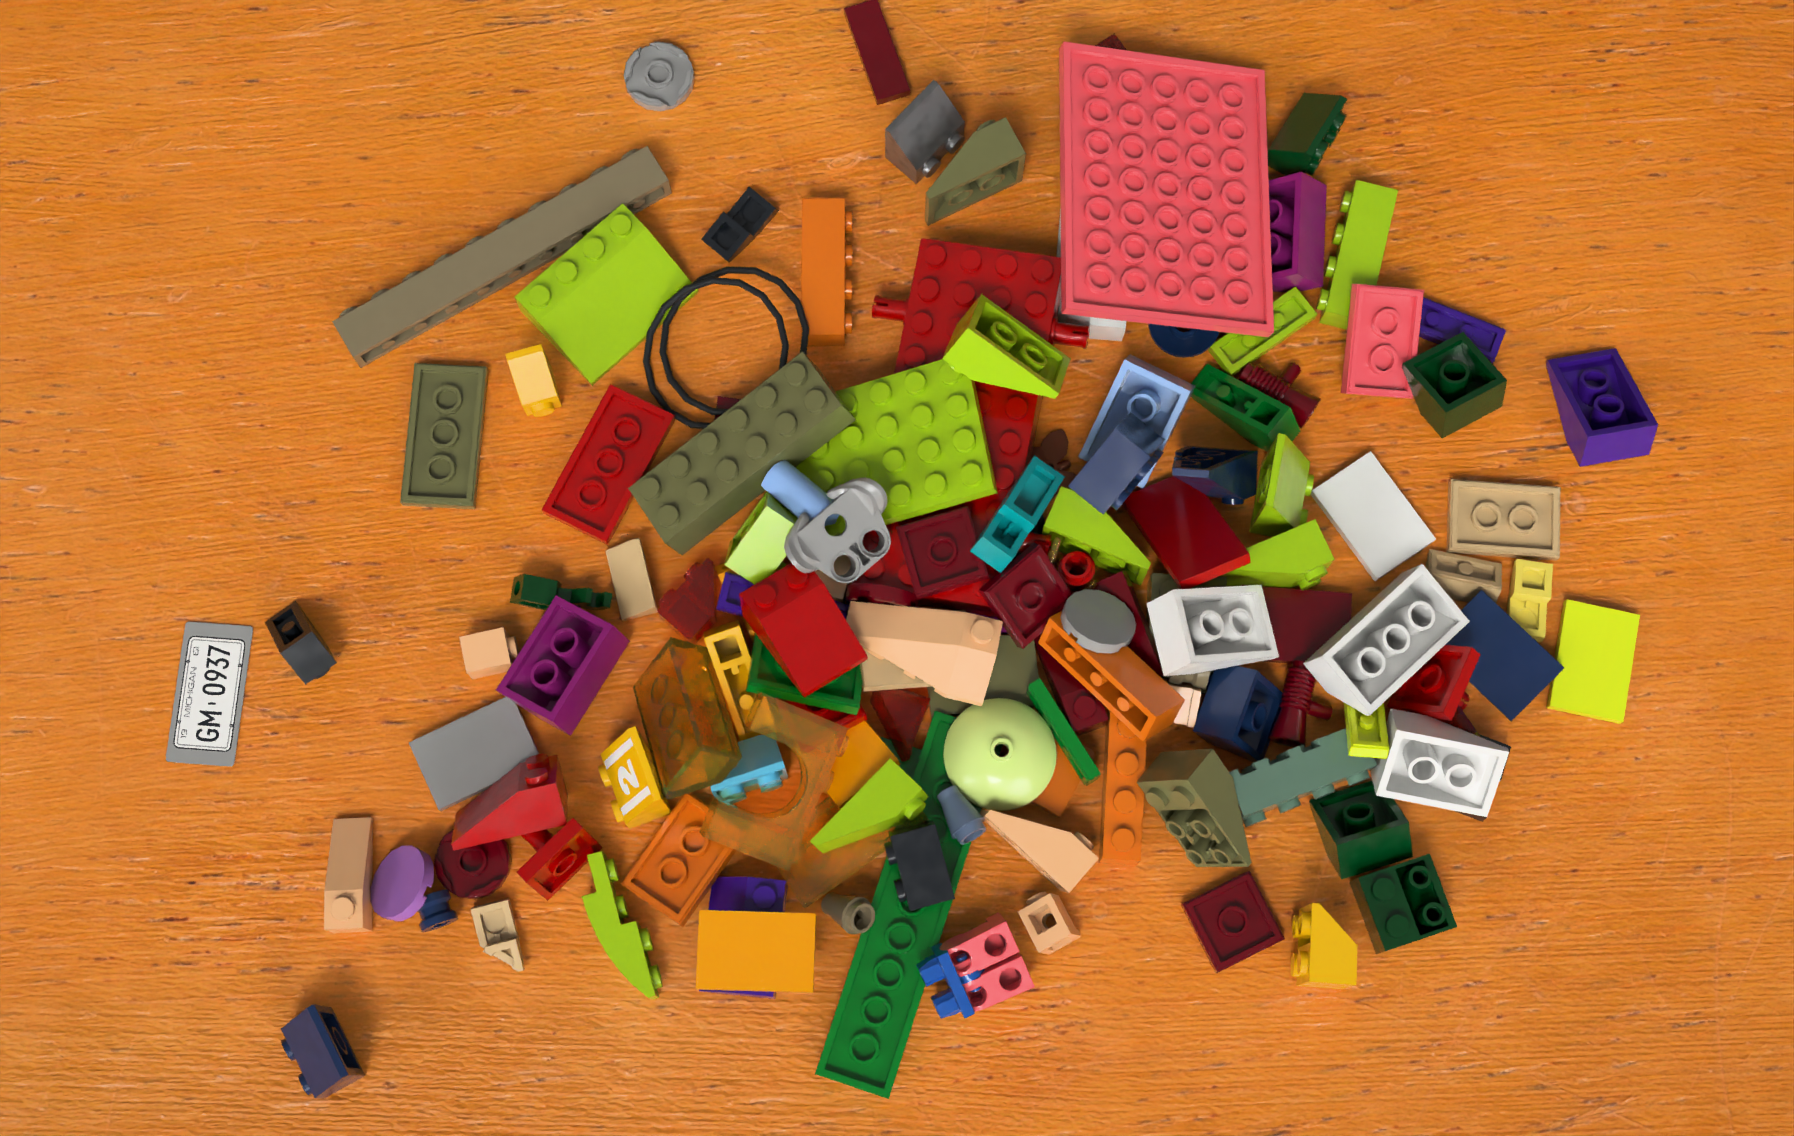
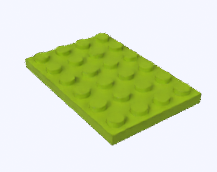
(915, 438)

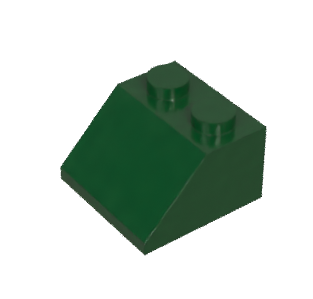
(1454, 384)
(1361, 830)

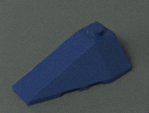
(1218, 472)

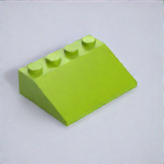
(603, 294)

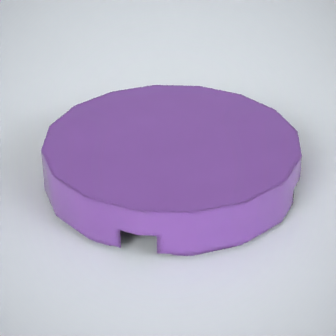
(401, 883)

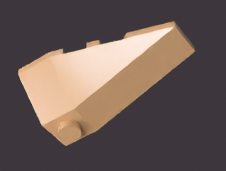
(938, 646)

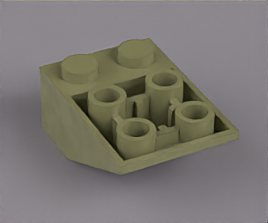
(1198, 806)

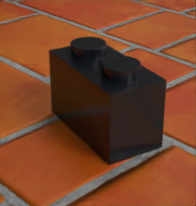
(920, 865)

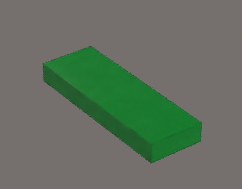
(1063, 732)

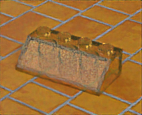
(686, 719)

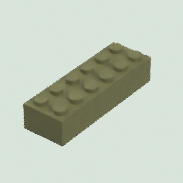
(729, 458)

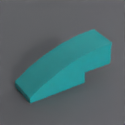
(1017, 514)

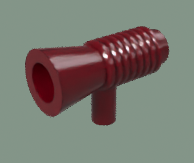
(1280, 388)
(1295, 704)

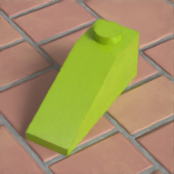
(879, 805)

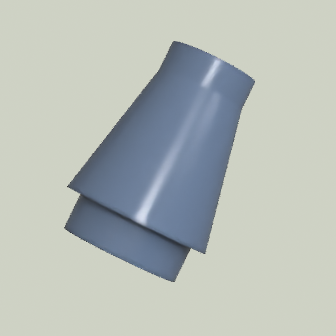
(961, 816)

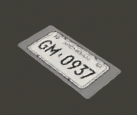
(209, 694)

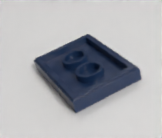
(1511, 662)

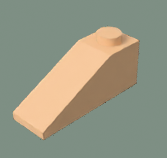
(1052, 851)
(349, 877)

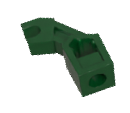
(539, 593)

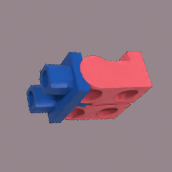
(978, 968)

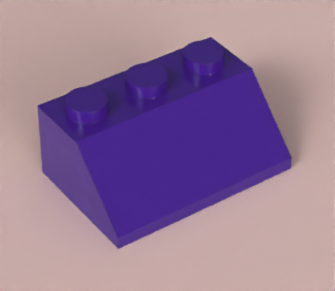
(748, 895)

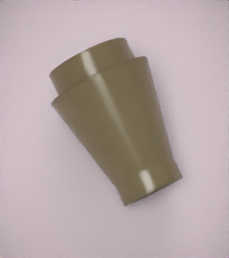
(850, 912)

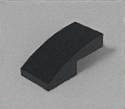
(740, 225)

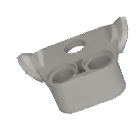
(861, 506)

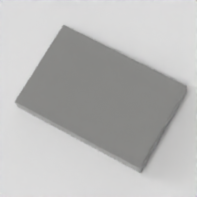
(473, 752)

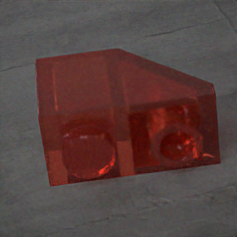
(693, 605)

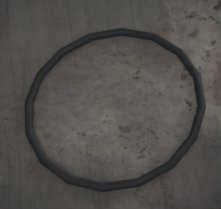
(735, 270)
(649, 338)

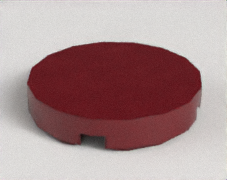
(880, 595)
(472, 870)

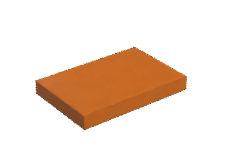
(678, 863)

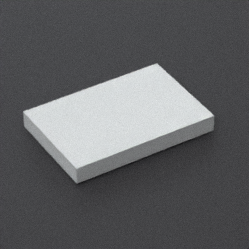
(1372, 516)

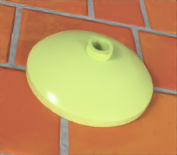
(993, 780)

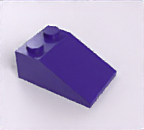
(1601, 407)

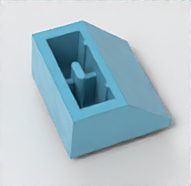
(758, 768)

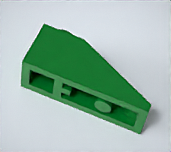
(1244, 408)

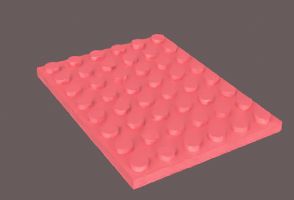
(1164, 191)

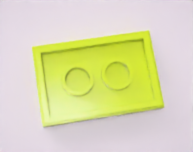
(1597, 661)

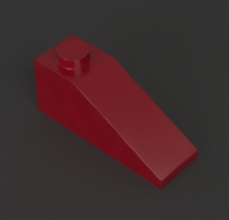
(1076, 703)

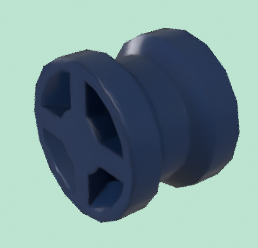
(436, 911)

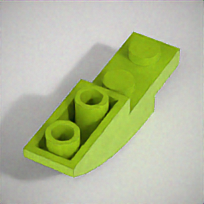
(622, 942)

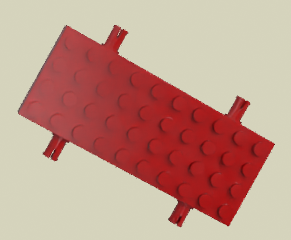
(942, 290)

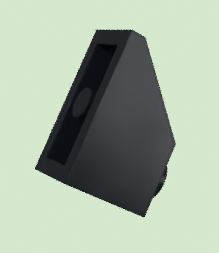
(300, 643)

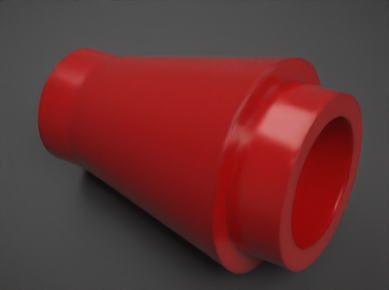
(1076, 570)

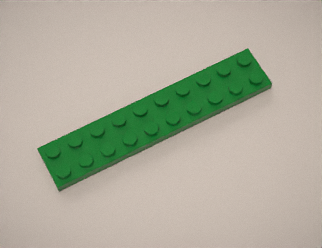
(883, 977)

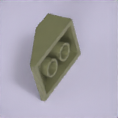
(981, 168)

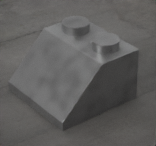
(924, 133)

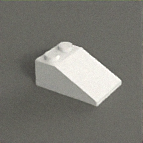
(1211, 628)
(1438, 765)

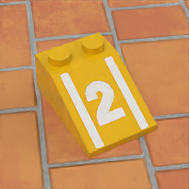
(633, 779)

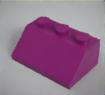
(1297, 232)
(563, 665)

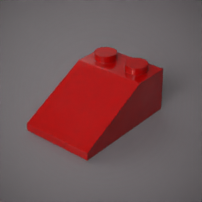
(802, 628)
(519, 803)

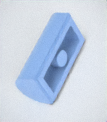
(796, 491)

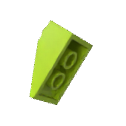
(1004, 352)
(1281, 489)
(1091, 532)
(1286, 560)

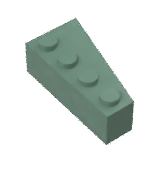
(1297, 775)

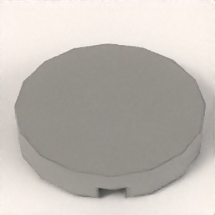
(659, 76)
(1098, 621)

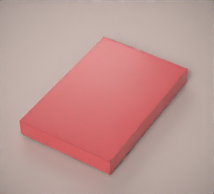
(1380, 339)

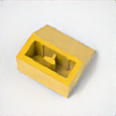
(1324, 950)

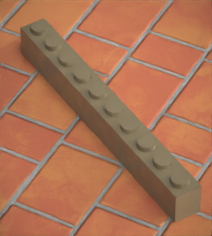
(499, 258)

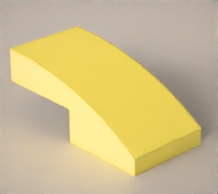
(1529, 596)

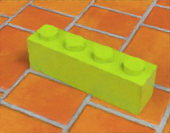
(1359, 248)

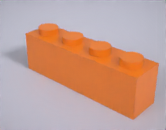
(823, 270)
(1117, 681)
(1122, 795)

